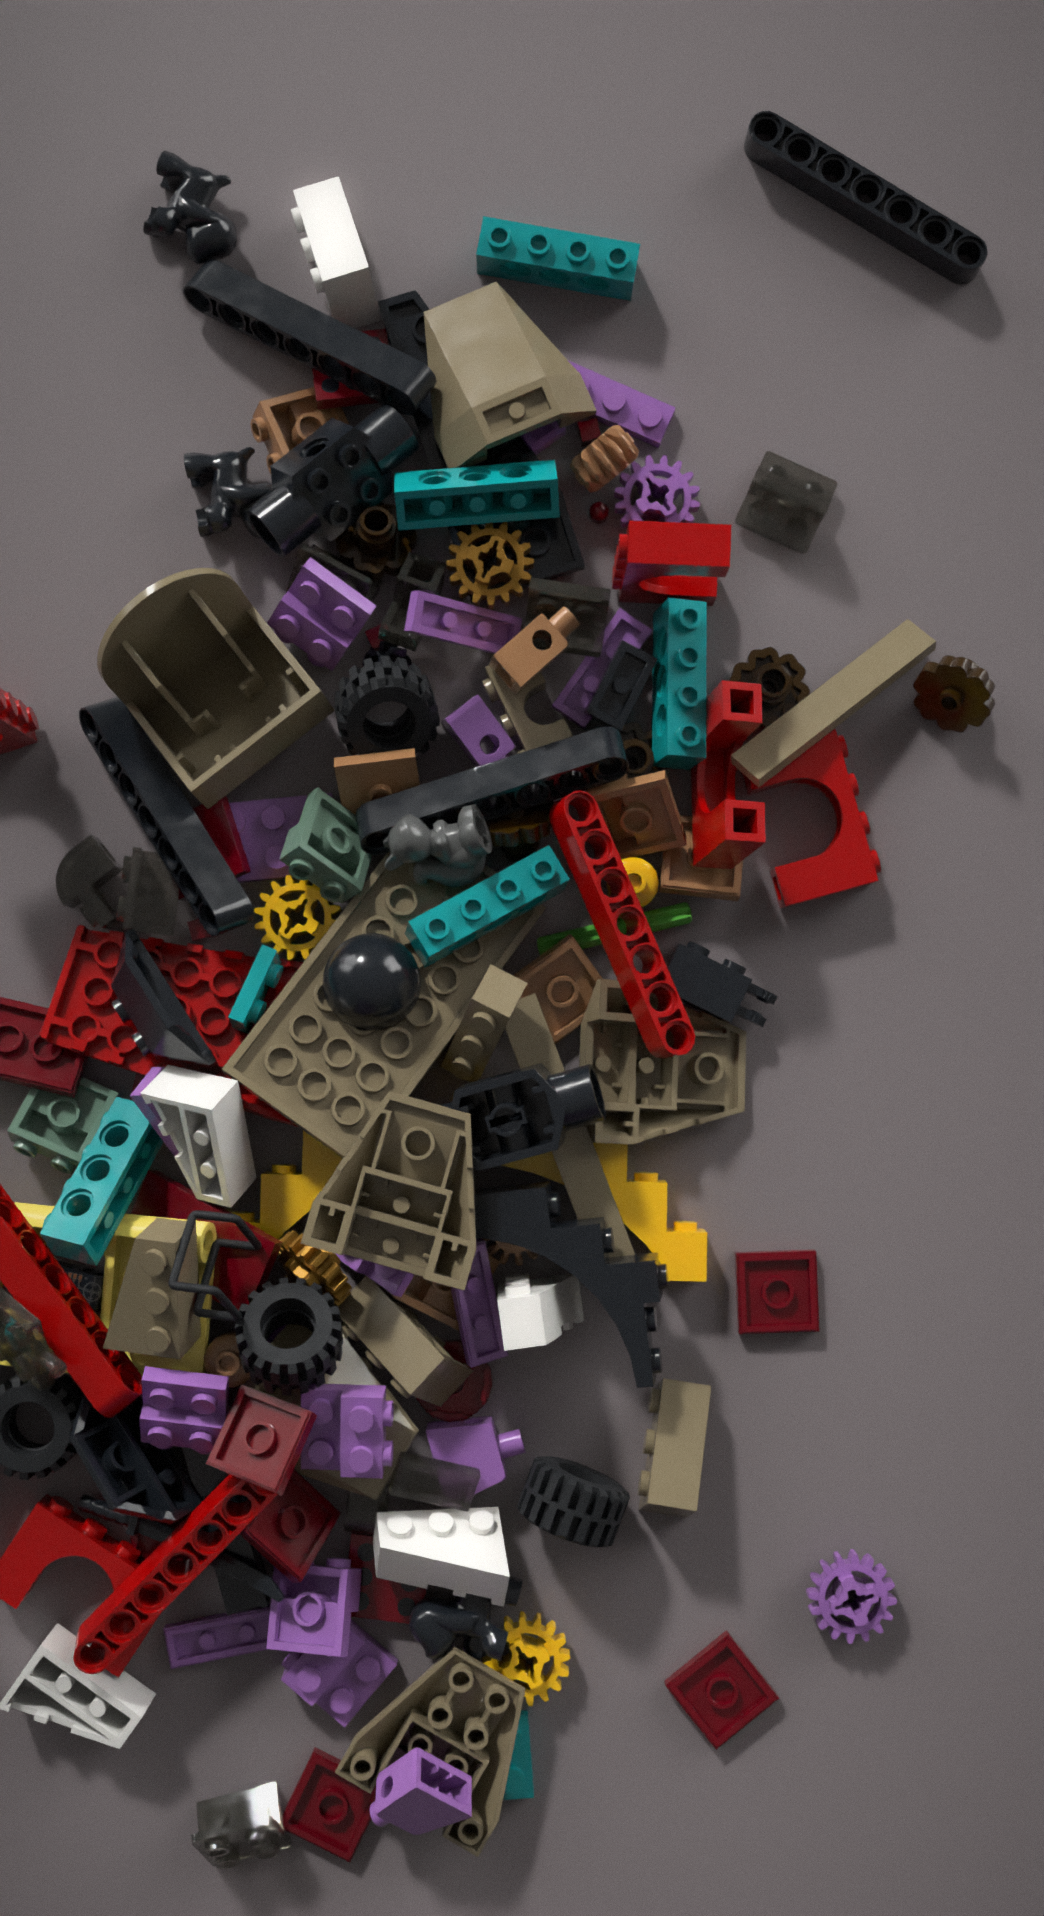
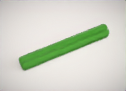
(588, 937)

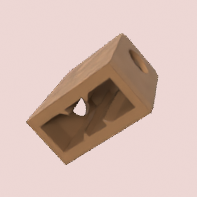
(521, 661)

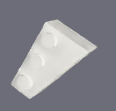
(337, 252)
(208, 1129)
(537, 1308)
(443, 1550)
(90, 1704)

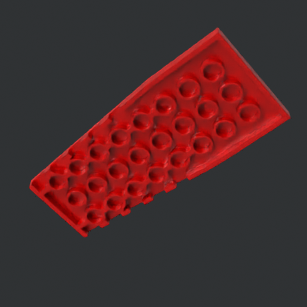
(201, 979)

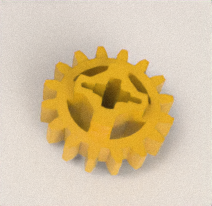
(286, 933)
(540, 1649)

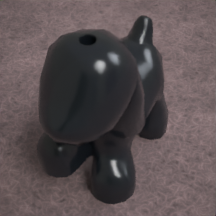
(207, 232)
(230, 491)
(440, 1622)

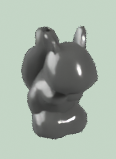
(455, 849)

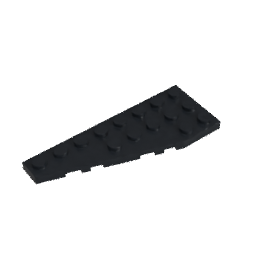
(551, 539)

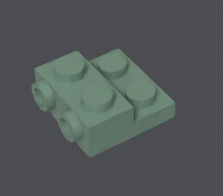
(327, 848)
(60, 1124)

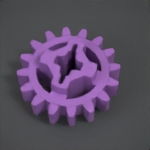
(649, 485)
(835, 1599)

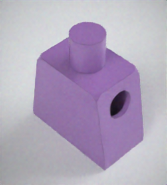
(473, 722)
(475, 1445)
(421, 1794)

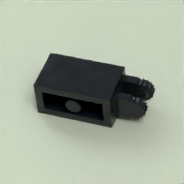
(713, 985)

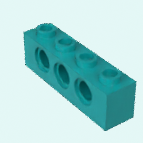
(557, 258)
(476, 495)
(679, 684)
(486, 906)
(102, 1184)

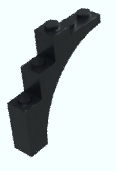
(622, 1283)

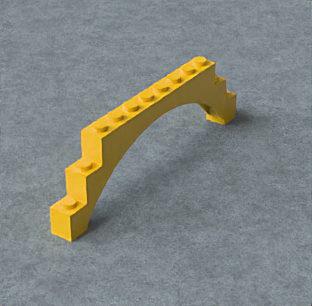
(640, 1201)

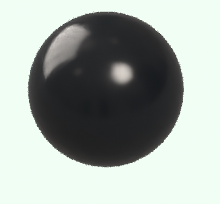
(371, 982)

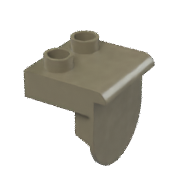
(208, 680)

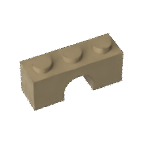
(515, 719)
(483, 1024)

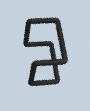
(204, 1288)

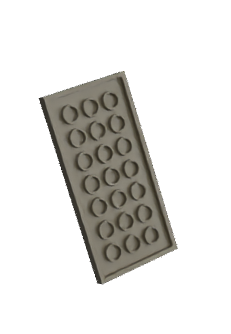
(335, 1075)

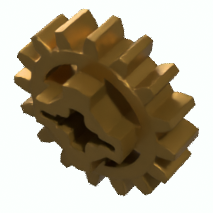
(505, 570)
(314, 1266)

